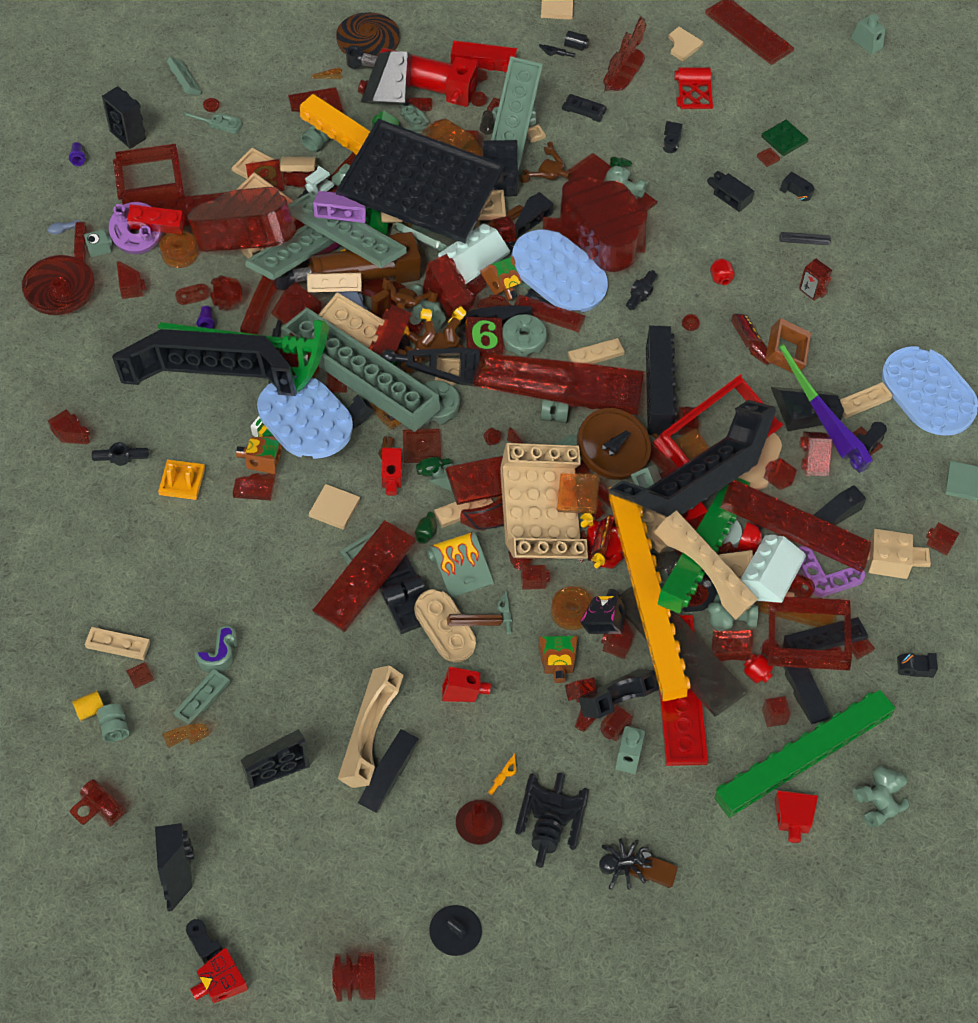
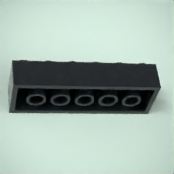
(660, 379)

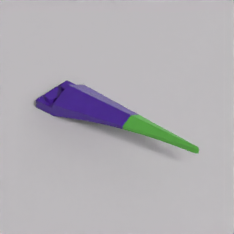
(844, 440)

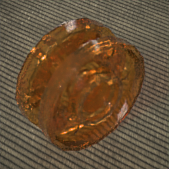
(179, 250)
(566, 598)

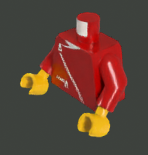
(614, 552)

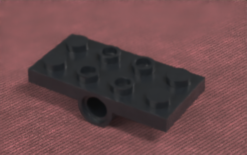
(400, 595)

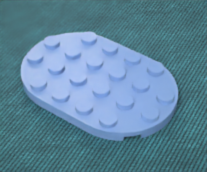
(559, 270)
(930, 391)
(306, 423)

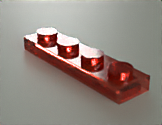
(552, 314)

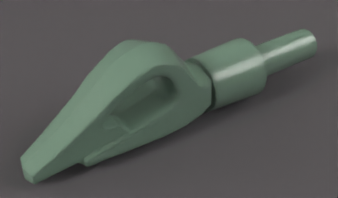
(506, 612)

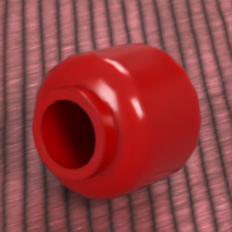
(722, 271)
(758, 669)

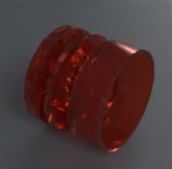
(354, 976)

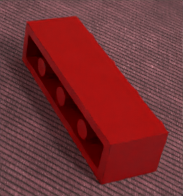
(487, 56)

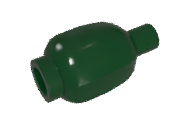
(431, 465)
(425, 528)

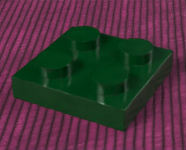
(784, 137)

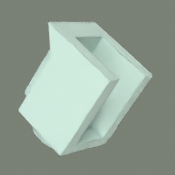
(318, 182)

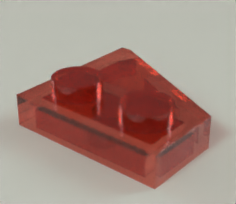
(254, 486)

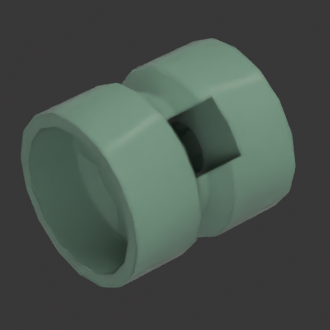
(313, 139)
(560, 414)
(112, 723)

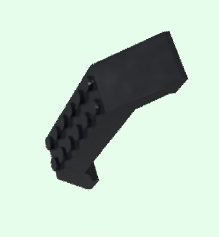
(204, 354)
(710, 469)

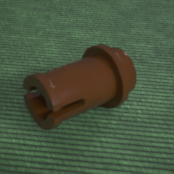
(389, 444)

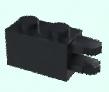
(731, 190)

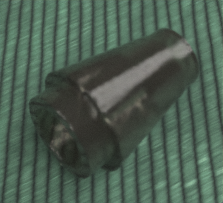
(487, 123)

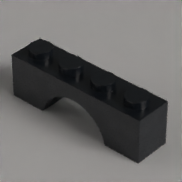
(601, 700)

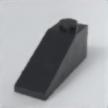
(533, 213)
(842, 506)

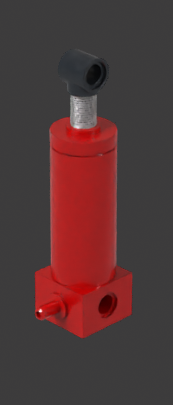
(454, 80)

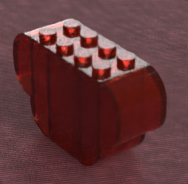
(242, 220)
(604, 221)

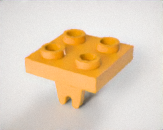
(181, 479)

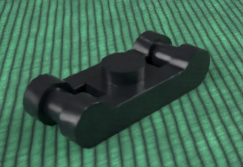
(584, 107)

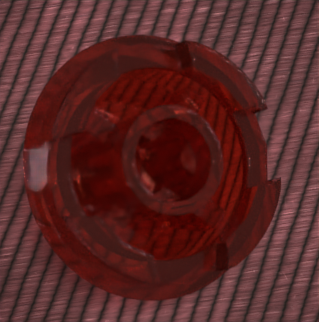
(226, 292)

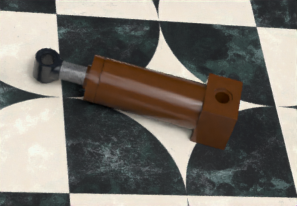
(403, 269)

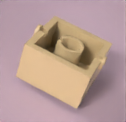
(890, 554)

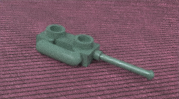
(409, 114)
(221, 122)

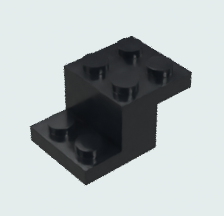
(505, 153)

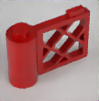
(694, 78)

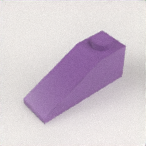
(338, 207)

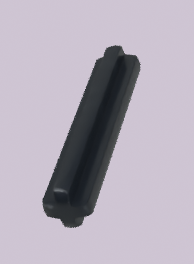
(804, 238)

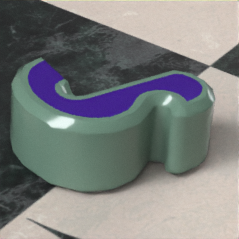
(223, 652)

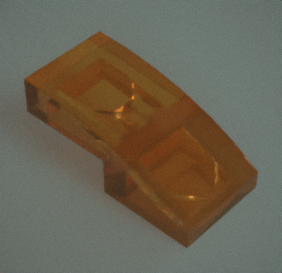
(192, 733)

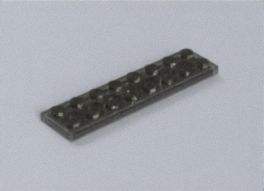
(707, 675)

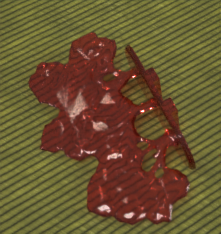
(627, 61)

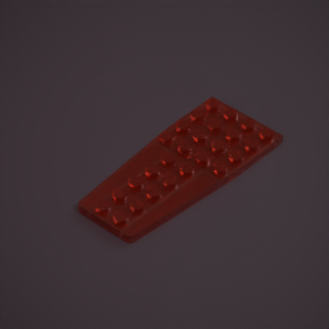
(562, 381)

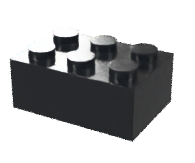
(124, 117)

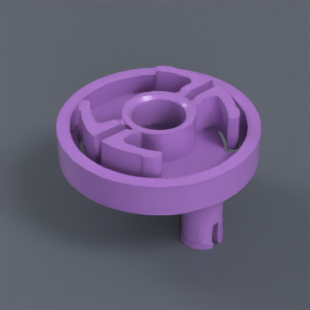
(144, 240)

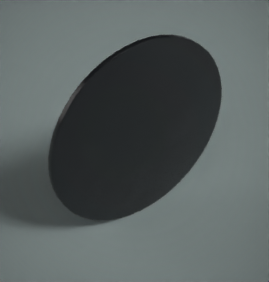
(455, 930)

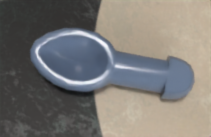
(58, 228)

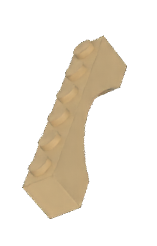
(732, 591)
(358, 760)

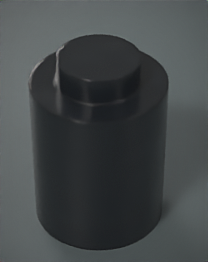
(576, 40)

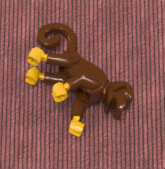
(433, 340)

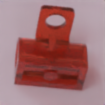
(99, 802)

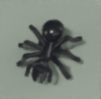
(619, 862)

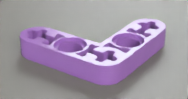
(822, 579)

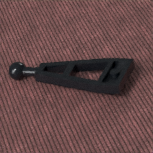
(467, 366)

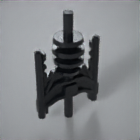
(552, 812)

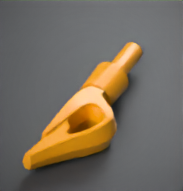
(498, 781)

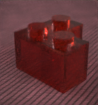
(817, 452)

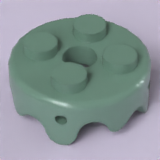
(524, 344)
(449, 401)

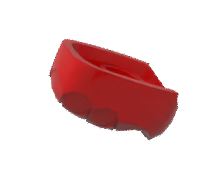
(750, 538)

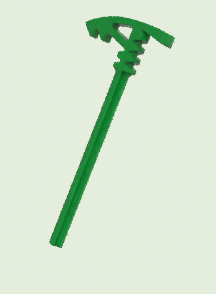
(288, 344)

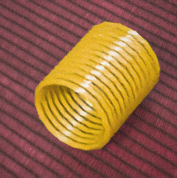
(87, 705)

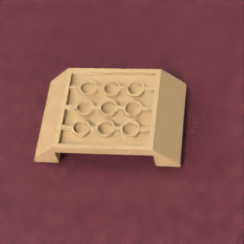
(530, 502)

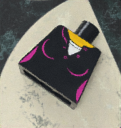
(605, 614)

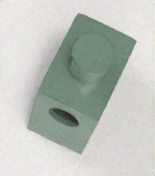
(869, 34)
(631, 747)

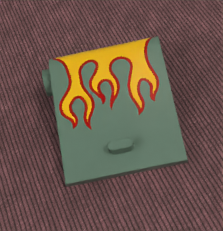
(460, 562)

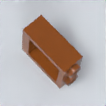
(792, 334)

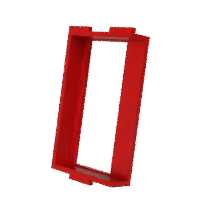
(670, 449)

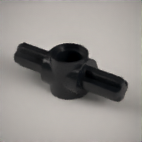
(641, 290)
(120, 448)

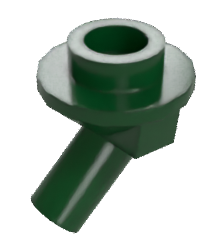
(622, 162)

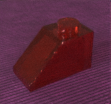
(130, 281)

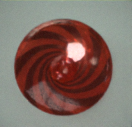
(58, 285)

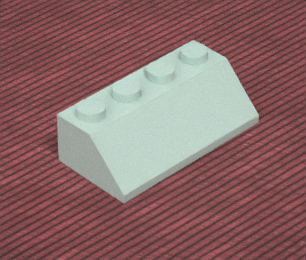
(480, 250)
(773, 568)

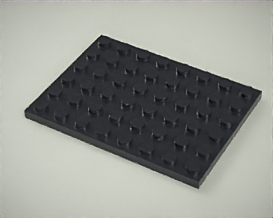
(420, 180)

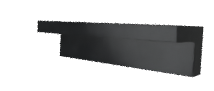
(825, 636)

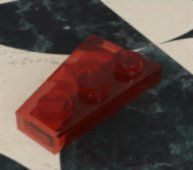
(328, 95)

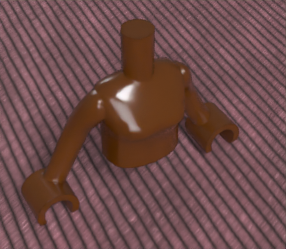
(548, 169)
(405, 297)

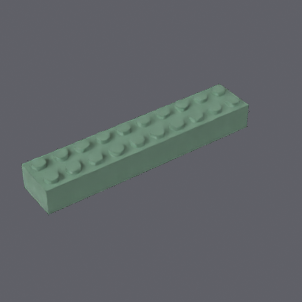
(369, 373)

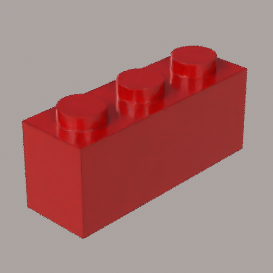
(156, 219)

